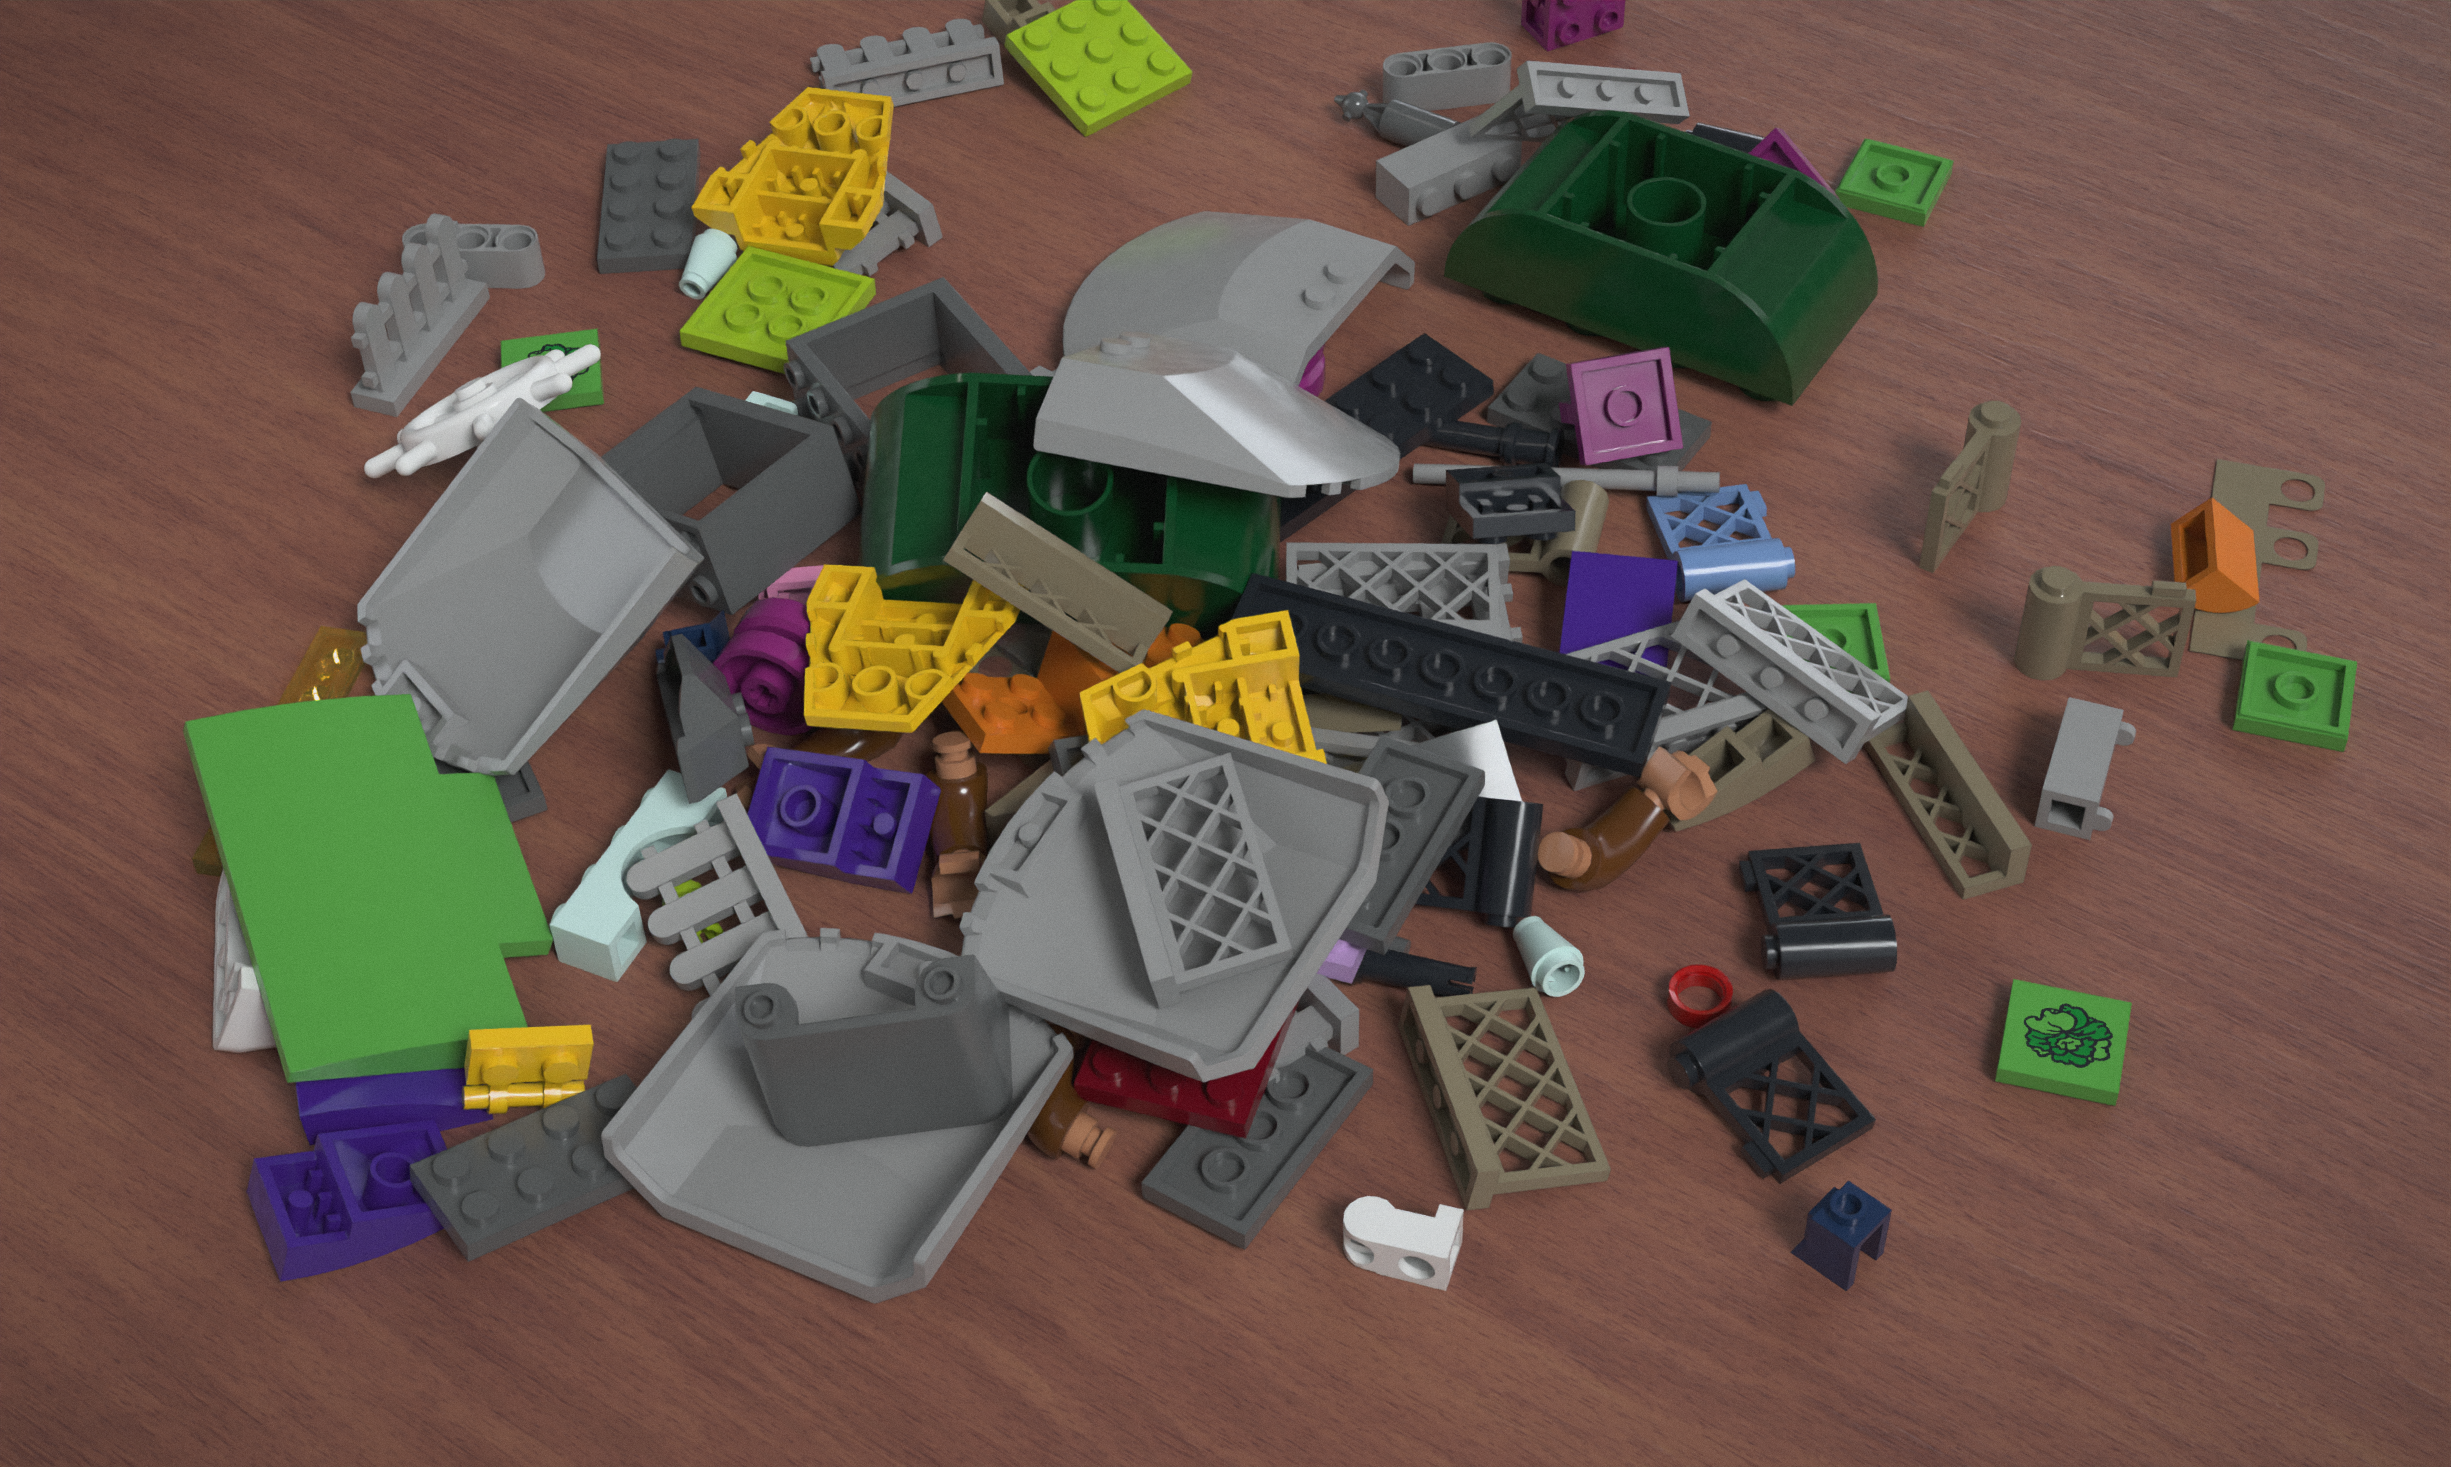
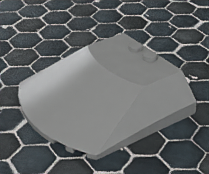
(1235, 283)
(1205, 419)
(519, 593)
(1059, 925)
(845, 1213)

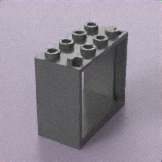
(882, 347)
(788, 479)

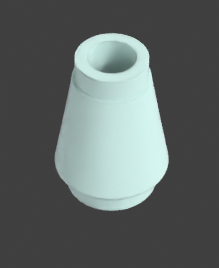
(707, 263)
(1548, 957)

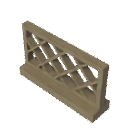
(1457, 1111)

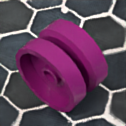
(769, 664)

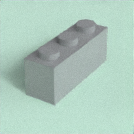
(1443, 172)

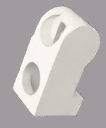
(1403, 1242)

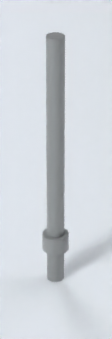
(1664, 480)

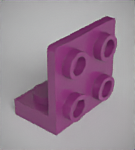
(1570, 21)

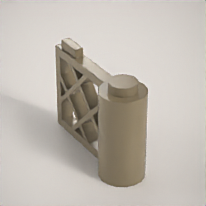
(1973, 481)
(1554, 555)
(2059, 616)

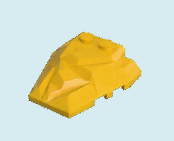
(810, 181)
(890, 660)
(1231, 684)

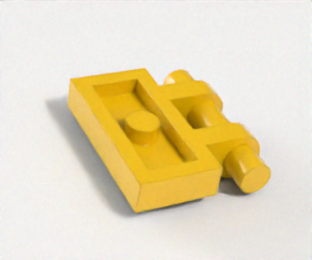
(526, 1054)

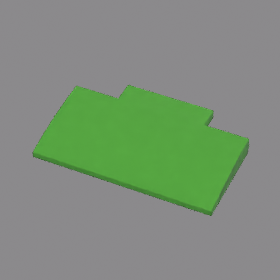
(366, 884)

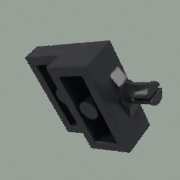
(1508, 502)

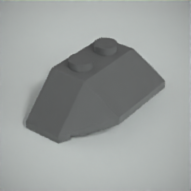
(703, 719)

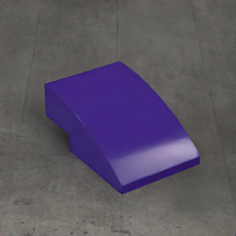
(1617, 598)
(843, 818)
(385, 1100)
(344, 1198)

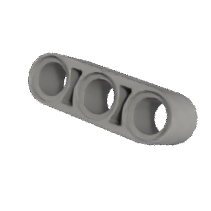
(1448, 76)
(495, 253)

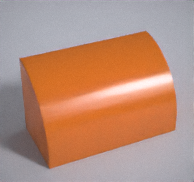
(2215, 558)

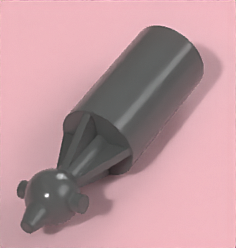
(1394, 120)

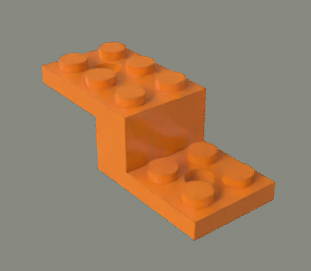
(1030, 712)

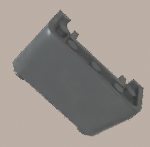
(883, 1070)

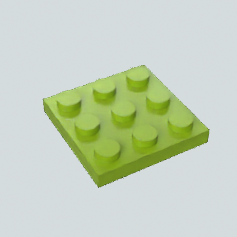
(1098, 61)
(771, 301)

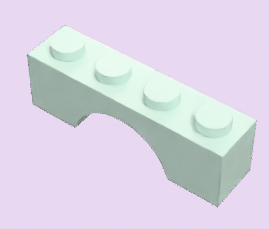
(600, 922)

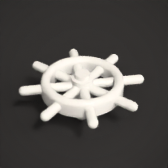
(476, 407)

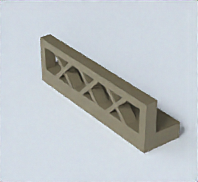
(1059, 582)
(1968, 797)

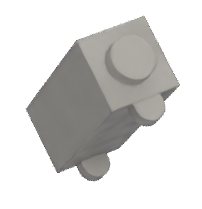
(2080, 769)

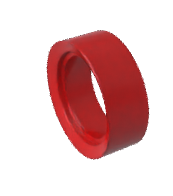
(1701, 976)

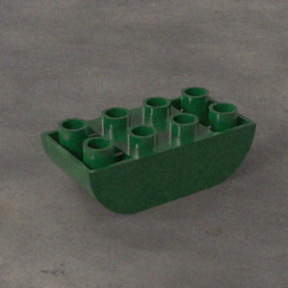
(1677, 249)
(973, 433)

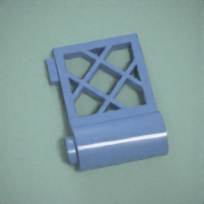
(1720, 559)

